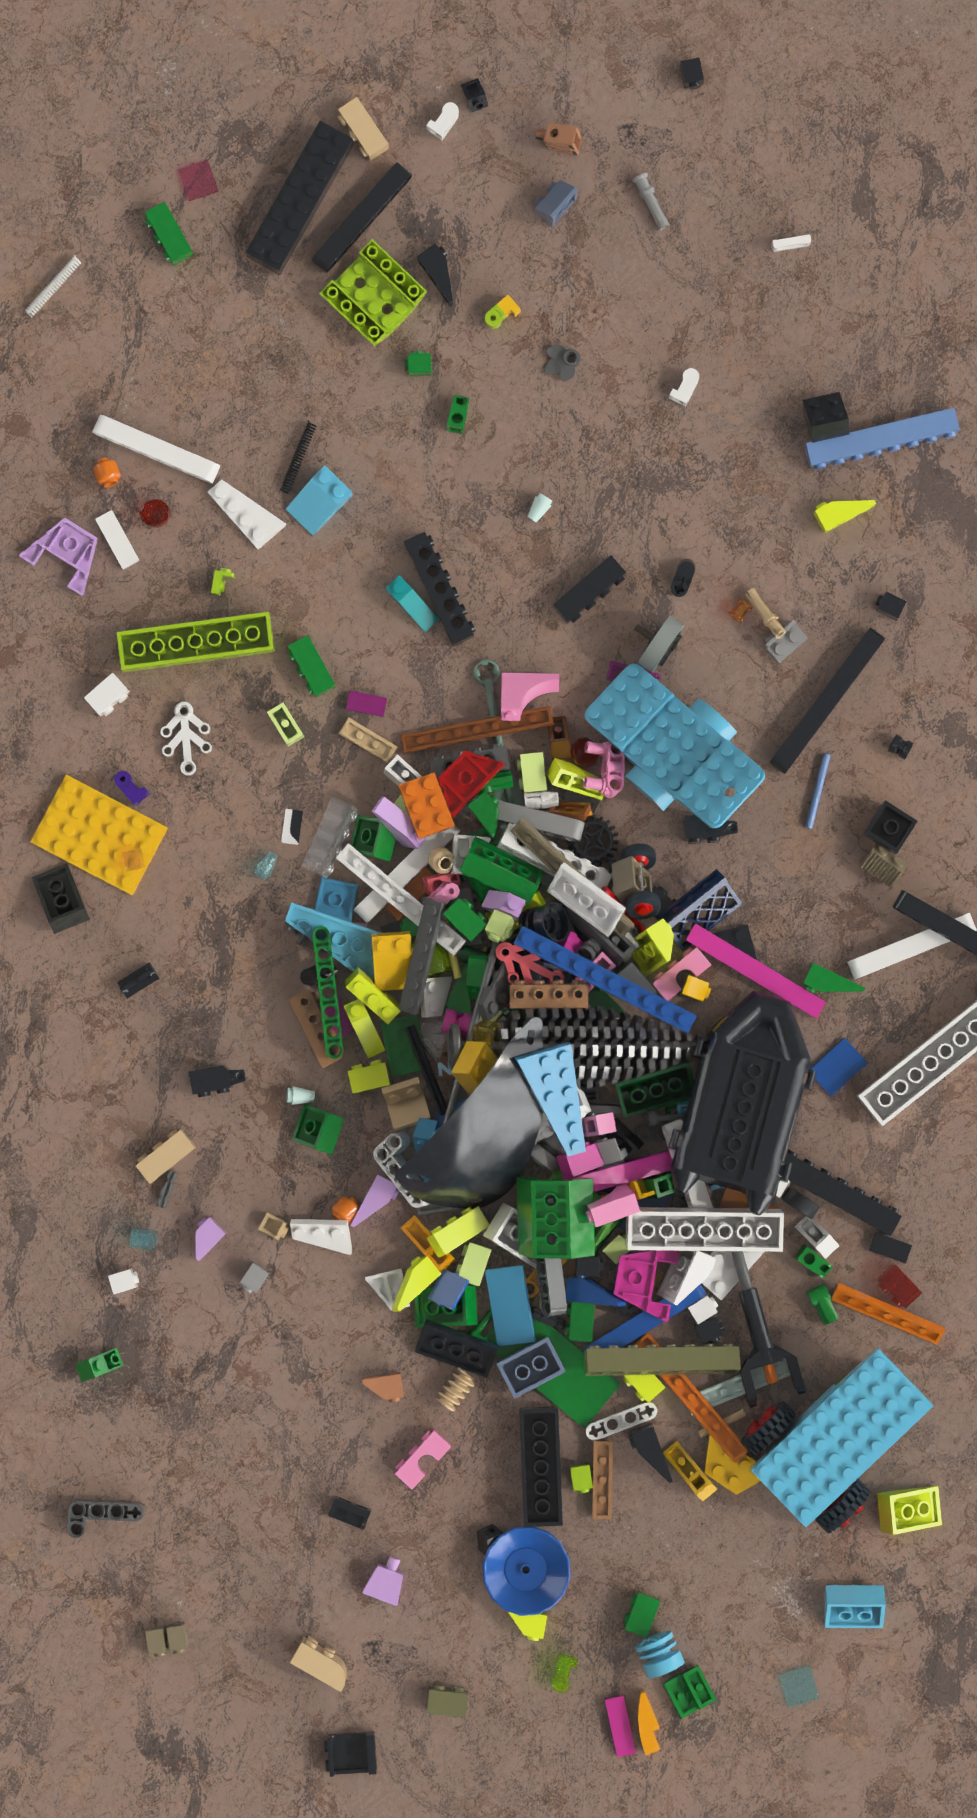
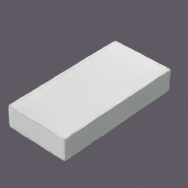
(791, 243)

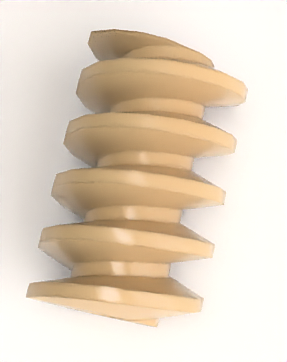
(456, 1389)

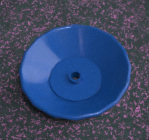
(530, 1591)

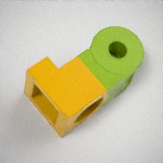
(500, 311)

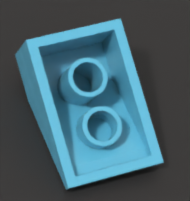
(319, 500)

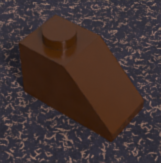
(559, 738)

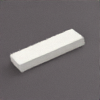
(117, 539)

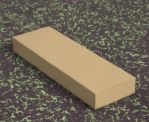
(368, 740)

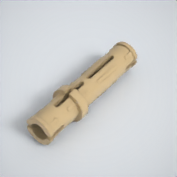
(769, 619)

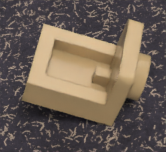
(273, 1226)

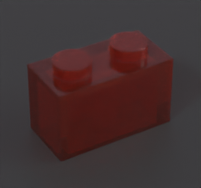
(899, 1286)

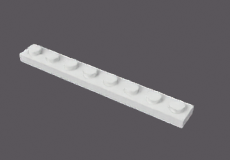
(396, 895)

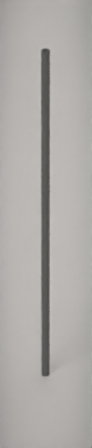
(475, 1019)

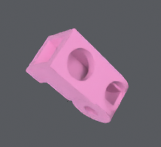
(445, 892)

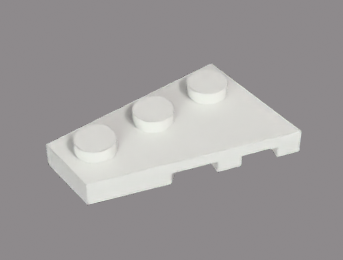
(323, 1233)

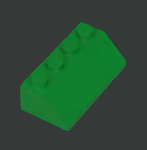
(501, 870)

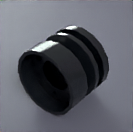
(546, 920)

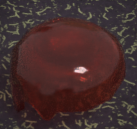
(155, 513)
(579, 756)

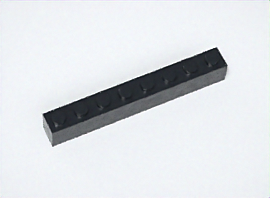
(842, 1196)

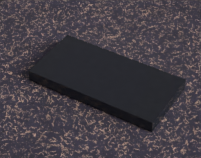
(456, 1348)

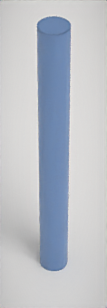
(817, 791)

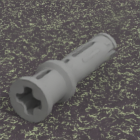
(647, 193)

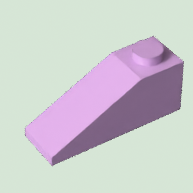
(397, 823)
(378, 1195)

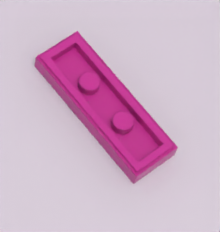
(620, 1726)

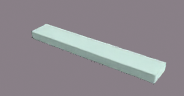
(734, 1387)

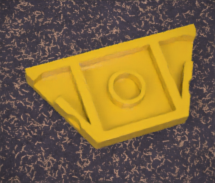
(723, 1470)

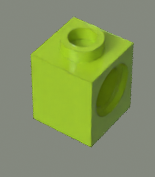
(581, 1477)

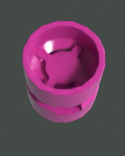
(462, 1020)

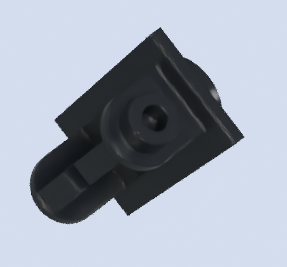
(138, 980)

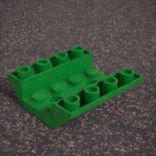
(564, 1219)

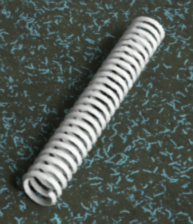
(49, 288)

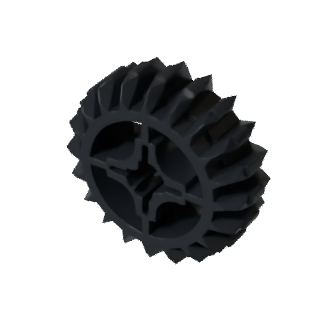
(606, 851)

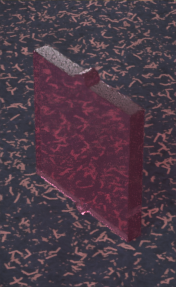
(198, 180)

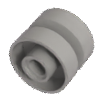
(546, 1153)

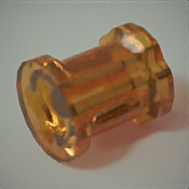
(740, 610)

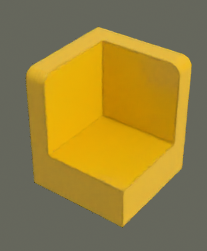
(639, 1189)

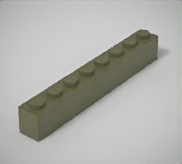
(661, 1361)

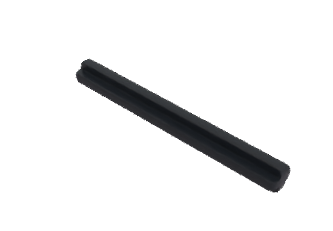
(426, 1070)

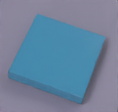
(336, 898)

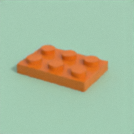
(426, 806)

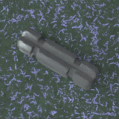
(166, 1189)

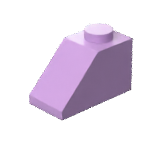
(505, 903)
(207, 1236)

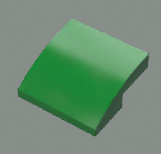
(689, 1691)

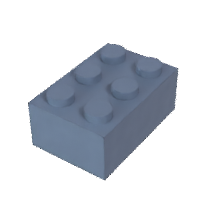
(530, 1366)

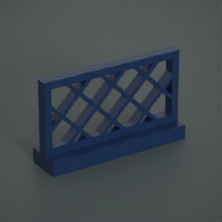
(693, 901)

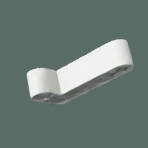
(395, 1158)

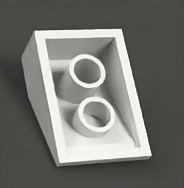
(683, 1278)

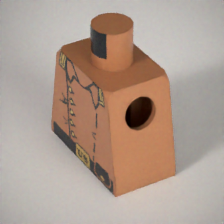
(561, 138)

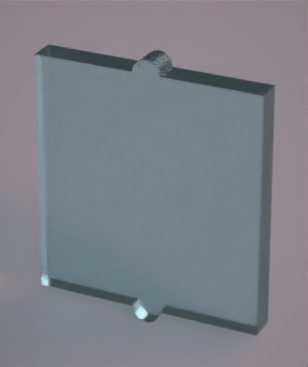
(799, 1686)

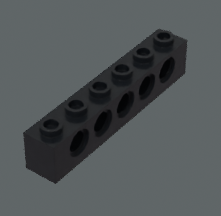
(414, 547)

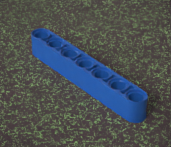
(644, 1322)

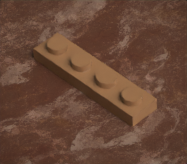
(602, 1479)

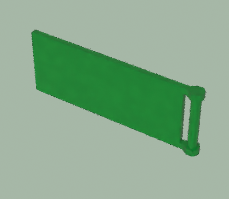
(572, 1391)

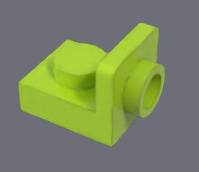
(218, 583)

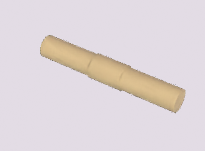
(729, 1419)

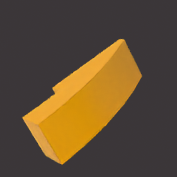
(418, 1234)
(647, 1724)

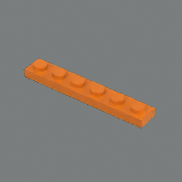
(887, 1313)

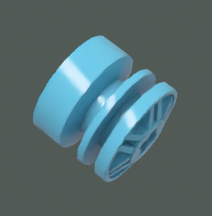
(661, 1659)

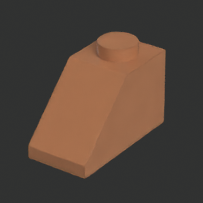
(386, 1386)

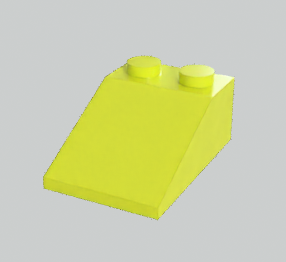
(909, 1509)

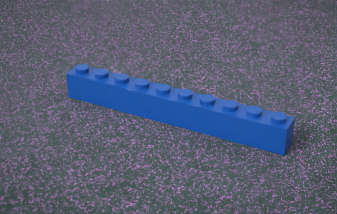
(605, 979)

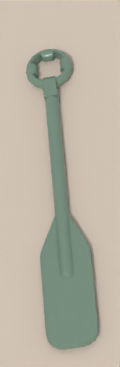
(509, 795)

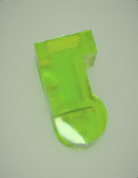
(560, 1679)

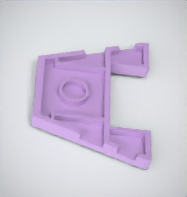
(69, 544)

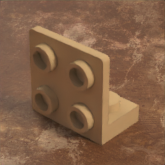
(406, 1103)

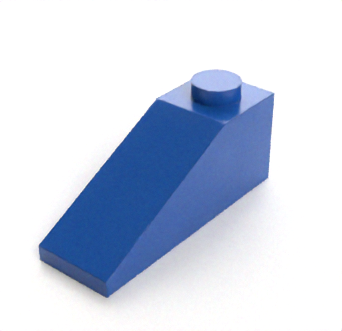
(589, 1291)

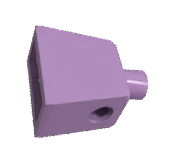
(385, 1582)

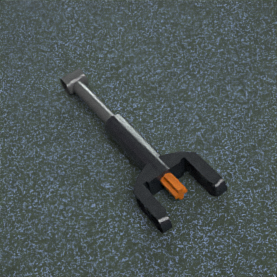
(764, 1351)

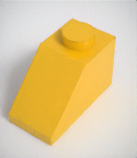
(695, 988)

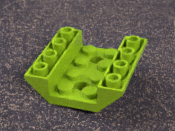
(385, 285)

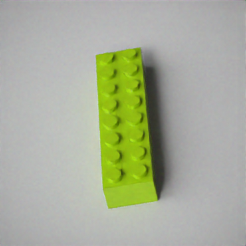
(195, 642)

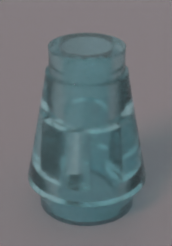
(265, 866)

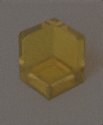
(484, 1032)

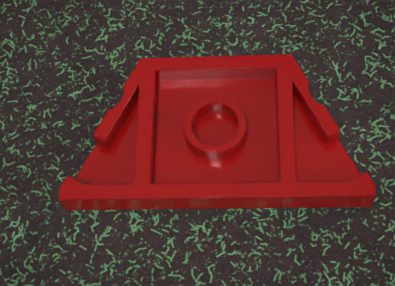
(466, 779)

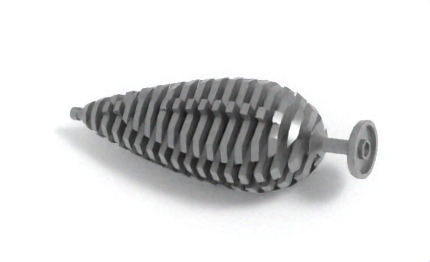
(593, 1042)

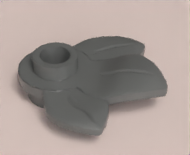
(559, 362)

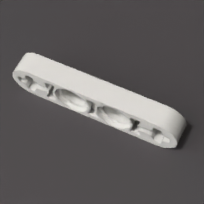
(620, 1418)

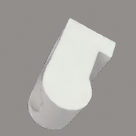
(445, 121)
(688, 385)

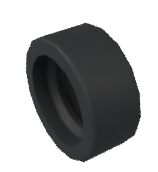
(800, 1203)

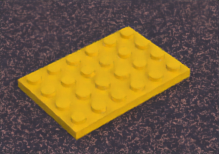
(95, 831)

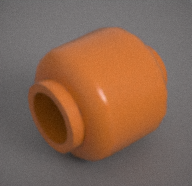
(106, 472)
(345, 1209)

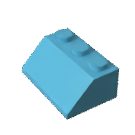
(854, 1606)

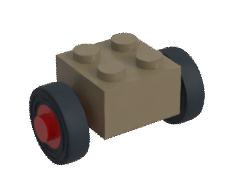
(633, 883)

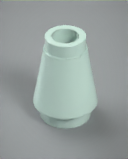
(539, 507)
(299, 1095)

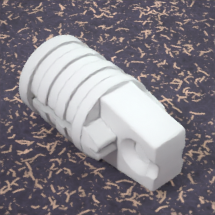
(541, 799)

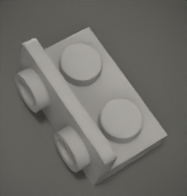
(784, 646)

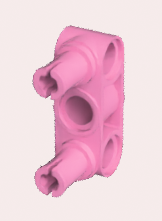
(611, 769)

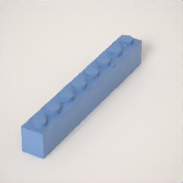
(882, 438)

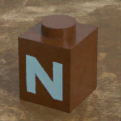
(442, 1068)

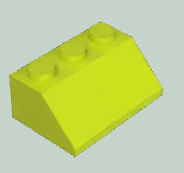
(654, 947)

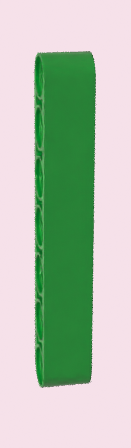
(330, 982)

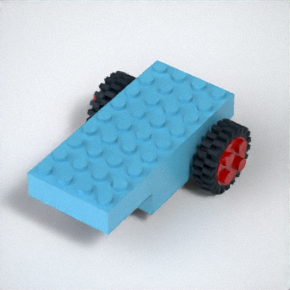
(835, 1441)

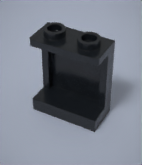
(351, 1753)

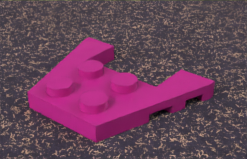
(636, 1280)

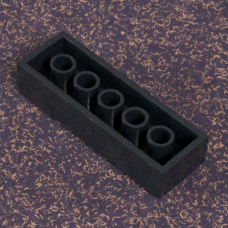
(541, 1466)

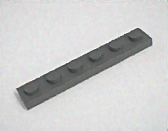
(422, 956)

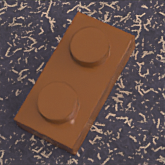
(572, 810)

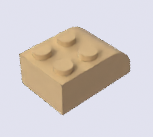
(320, 1663)

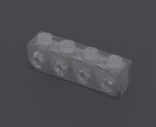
(329, 837)

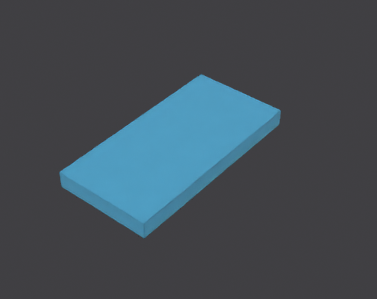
(510, 1305)

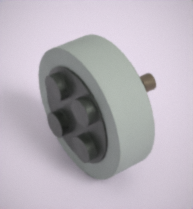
(660, 643)

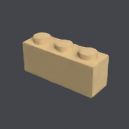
(362, 129)
(165, 1155)

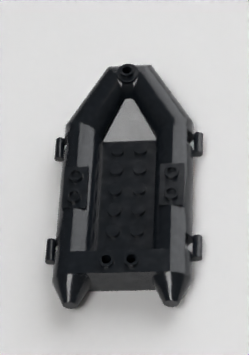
(744, 1102)

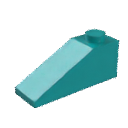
(411, 603)

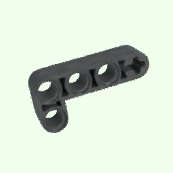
(107, 1513)

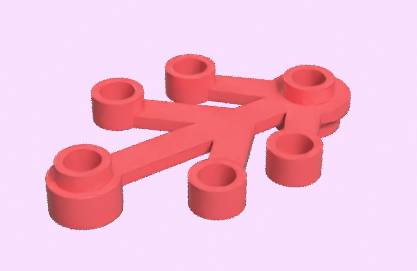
(526, 963)

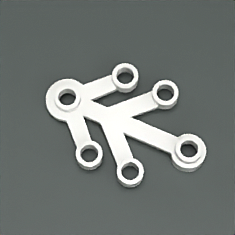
(185, 735)

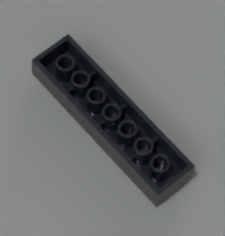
(299, 198)

